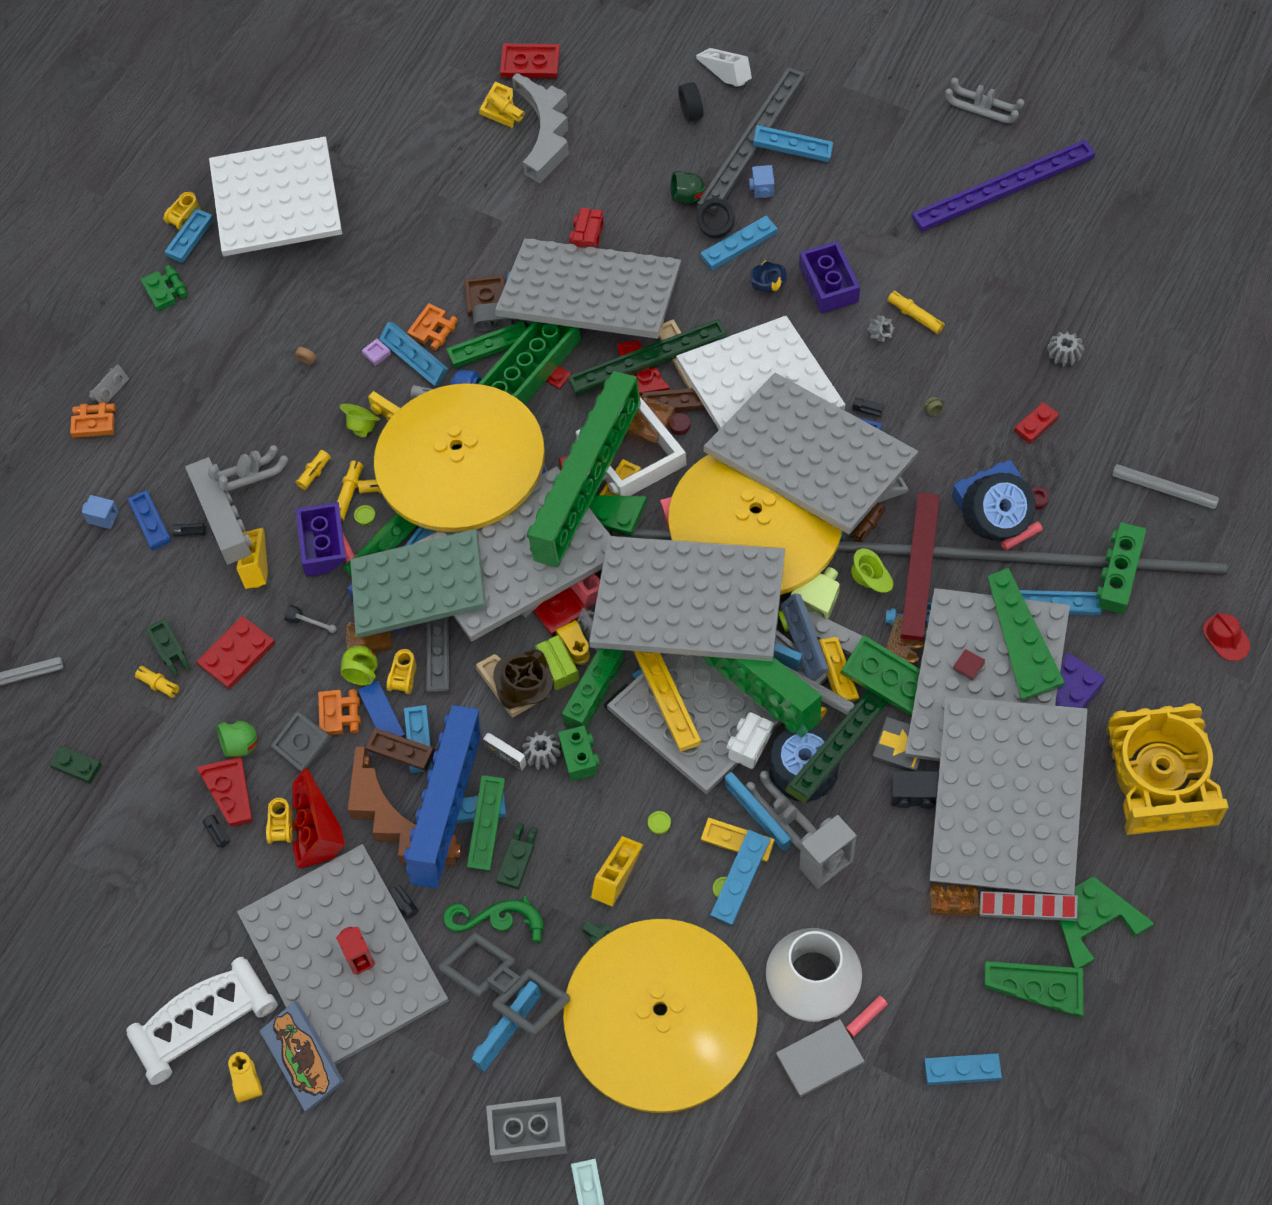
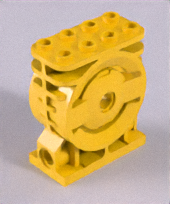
(1185, 752)

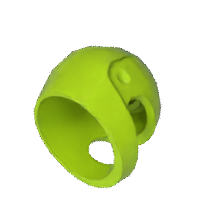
(359, 665)

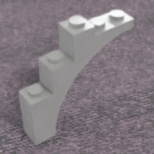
(550, 145)

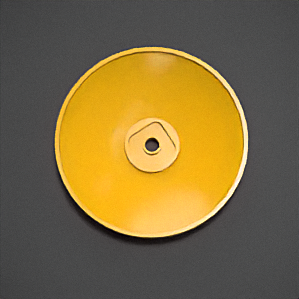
(466, 486)
(715, 507)
(669, 1058)

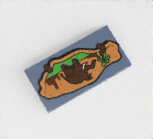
(301, 1056)

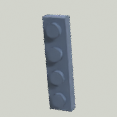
(804, 637)

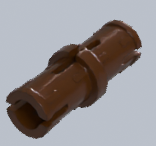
(869, 522)

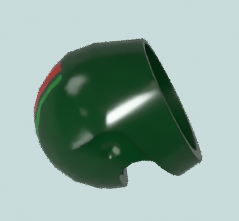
(686, 187)

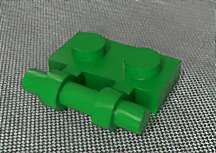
(159, 292)

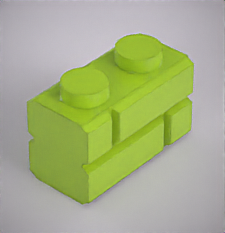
(560, 663)

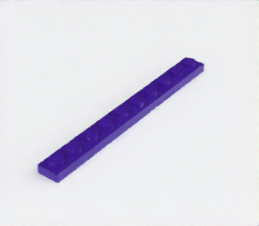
(1003, 185)

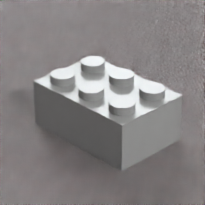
(827, 851)
(526, 1129)

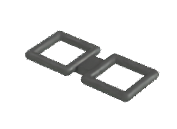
(504, 983)

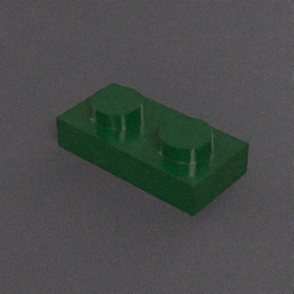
(75, 764)

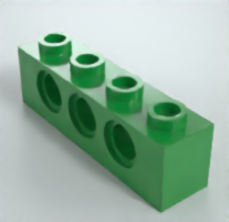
(1131, 538)
(593, 687)

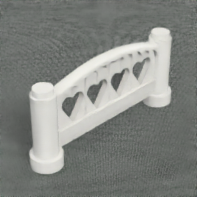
(157, 1053)

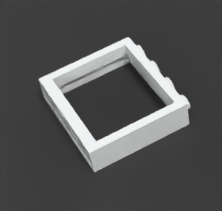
(674, 461)

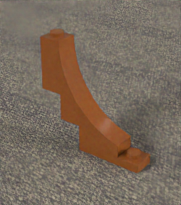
(369, 802)

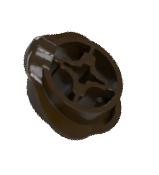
(522, 679)

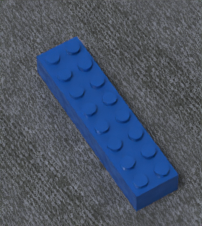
(443, 797)

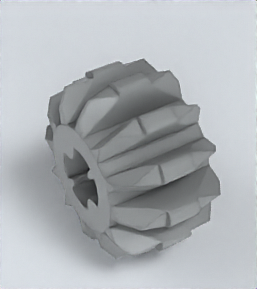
(1065, 348)
(540, 743)

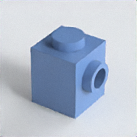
(762, 181)
(100, 511)

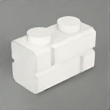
(750, 740)

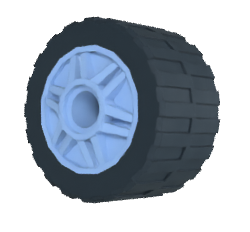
(999, 506)
(791, 754)

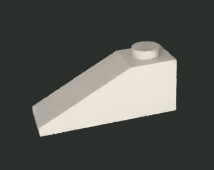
(727, 66)

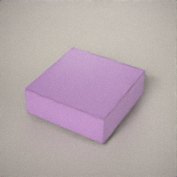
(376, 352)

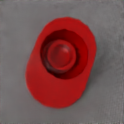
(1226, 637)

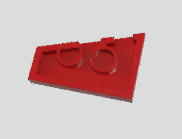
(649, 379)
(229, 788)

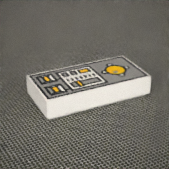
(504, 751)

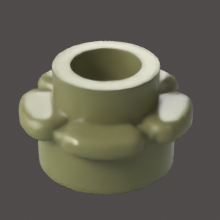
(934, 406)

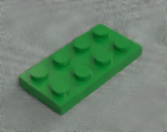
(883, 674)

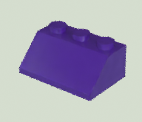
(320, 538)

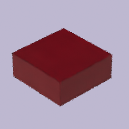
(969, 664)

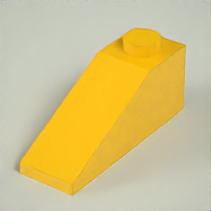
(254, 568)
(615, 871)

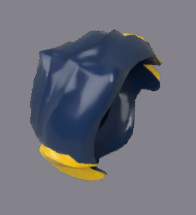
(768, 276)

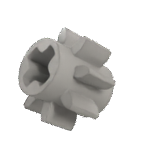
(880, 328)

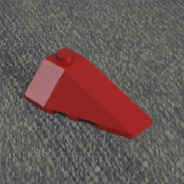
(316, 826)

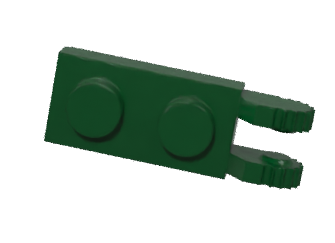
(167, 645)
(517, 858)

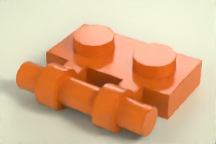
(427, 323)
(93, 424)
(331, 711)

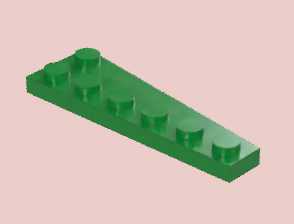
(1028, 653)

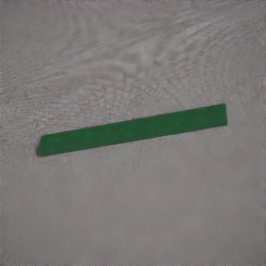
(647, 356)
(836, 747)

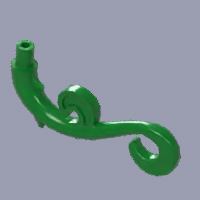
(504, 924)

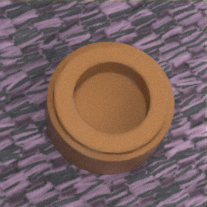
(305, 355)

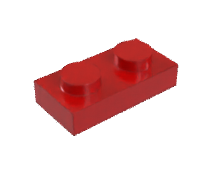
(1036, 423)

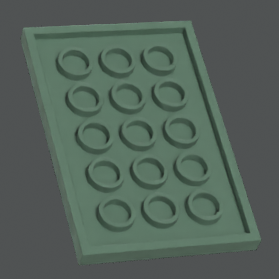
(417, 583)

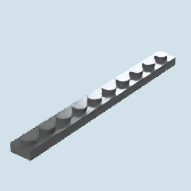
(744, 149)

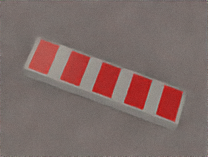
(1029, 906)

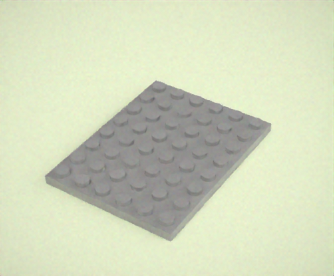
(589, 288)
(811, 452)
(511, 575)
(688, 598)
(972, 623)
(713, 707)
(1009, 796)
(300, 950)

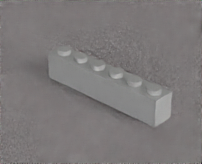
(219, 512)

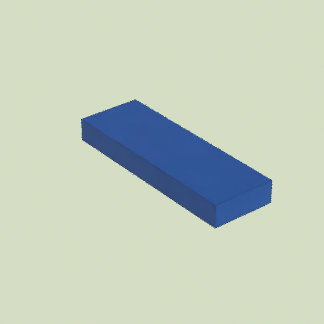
(149, 520)
(380, 709)

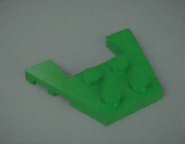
(1096, 909)

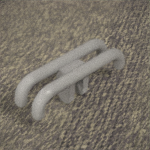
(983, 103)
(248, 469)
(783, 811)

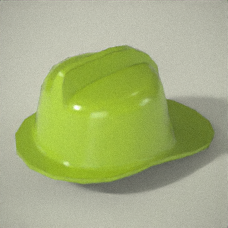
(359, 419)
(870, 571)

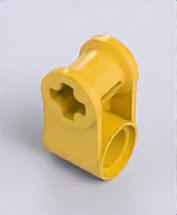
(181, 210)
(574, 642)
(402, 676)
(279, 826)
(245, 1081)

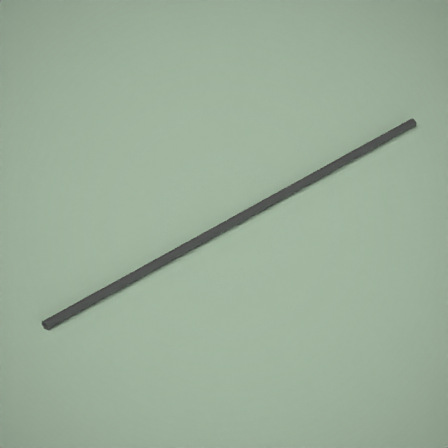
(996, 555)

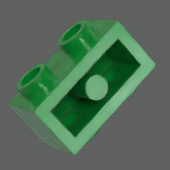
(578, 754)

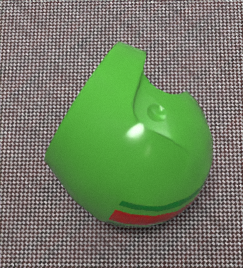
(237, 738)

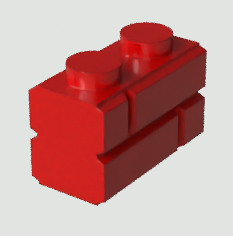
(587, 229)
(355, 950)

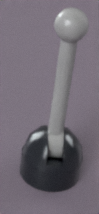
(295, 615)

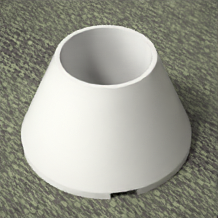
(808, 998)

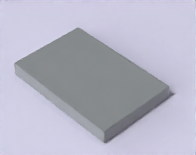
(820, 1058)

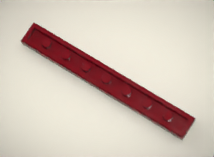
(920, 567)

